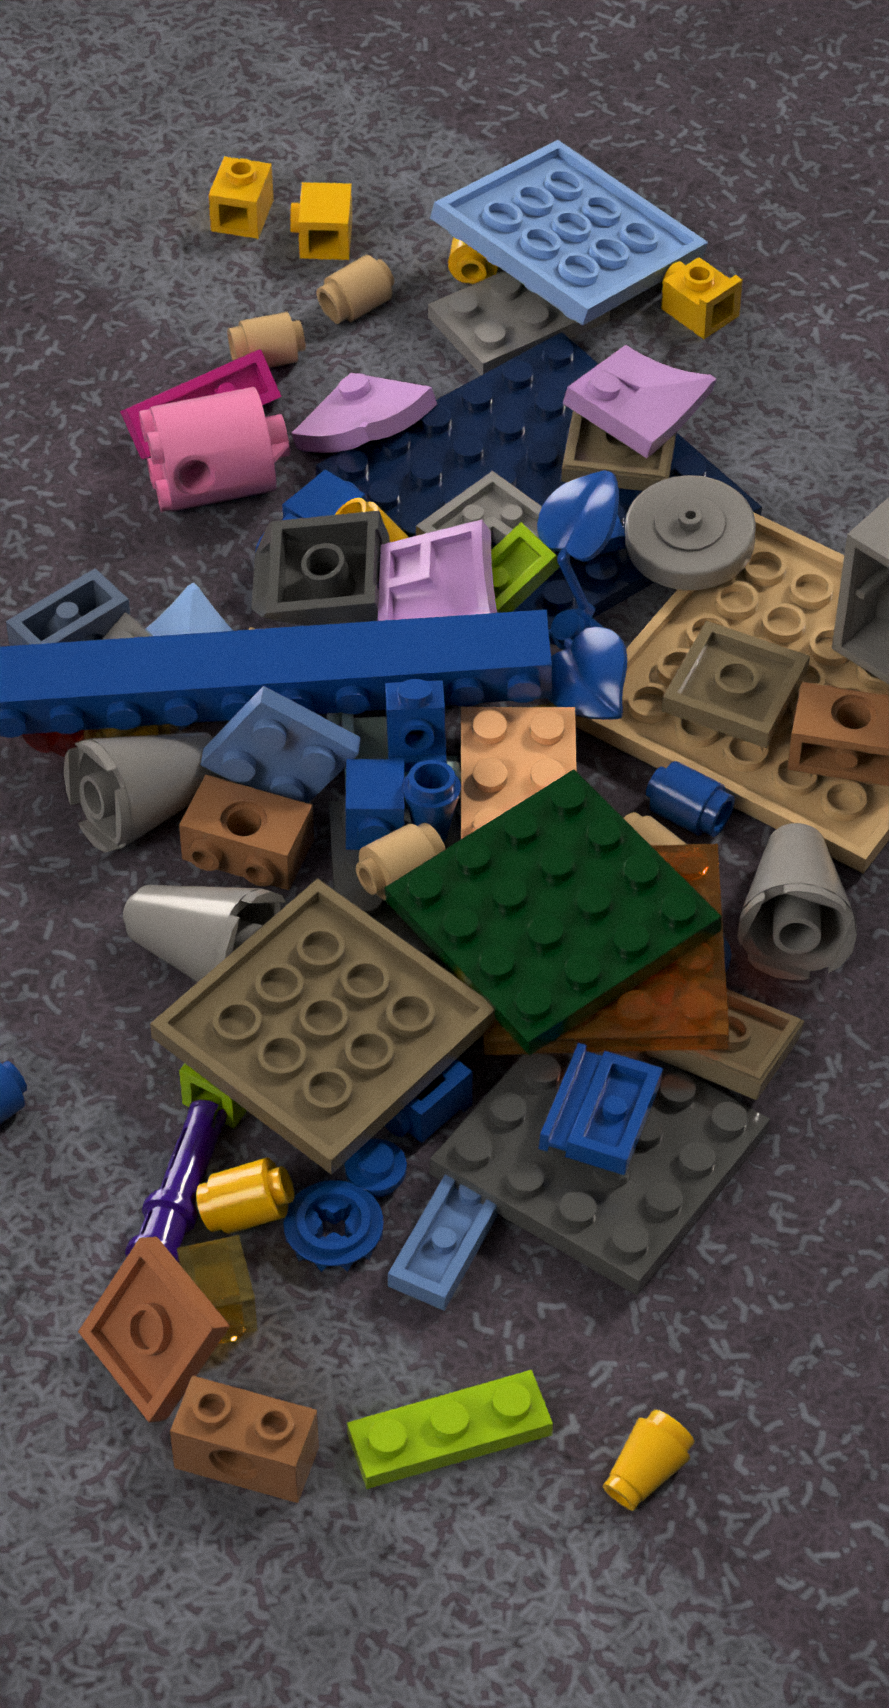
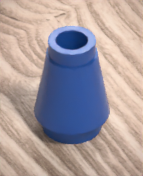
(432, 795)

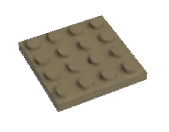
(323, 1025)

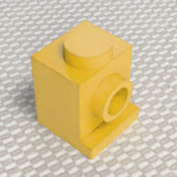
(694, 290)

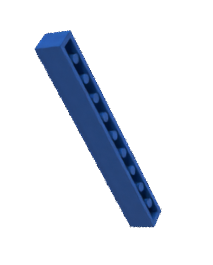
(316, 666)

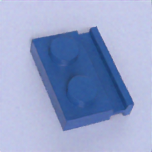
(601, 1109)

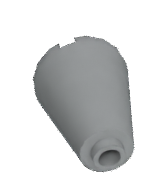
(133, 783)
(796, 908)
(197, 924)

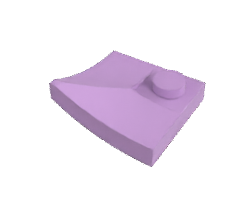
(638, 398)
(362, 411)
(437, 574)

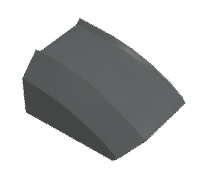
(320, 569)

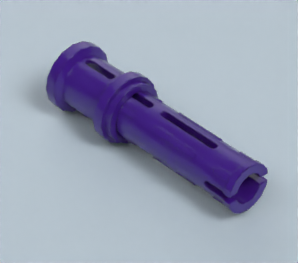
(171, 1208)

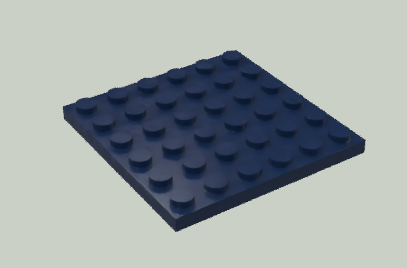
(520, 430)

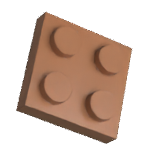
(153, 1329)

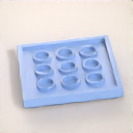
(568, 231)

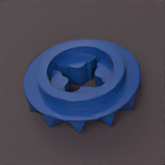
(333, 1202)

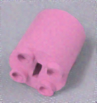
(212, 449)

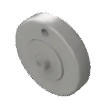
(690, 532)

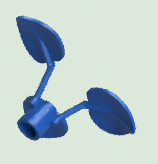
(593, 658)

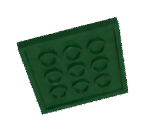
(553, 910)

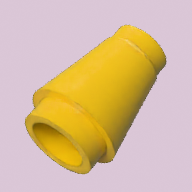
(649, 1458)

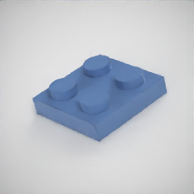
(280, 748)

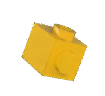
(241, 197)
(323, 220)

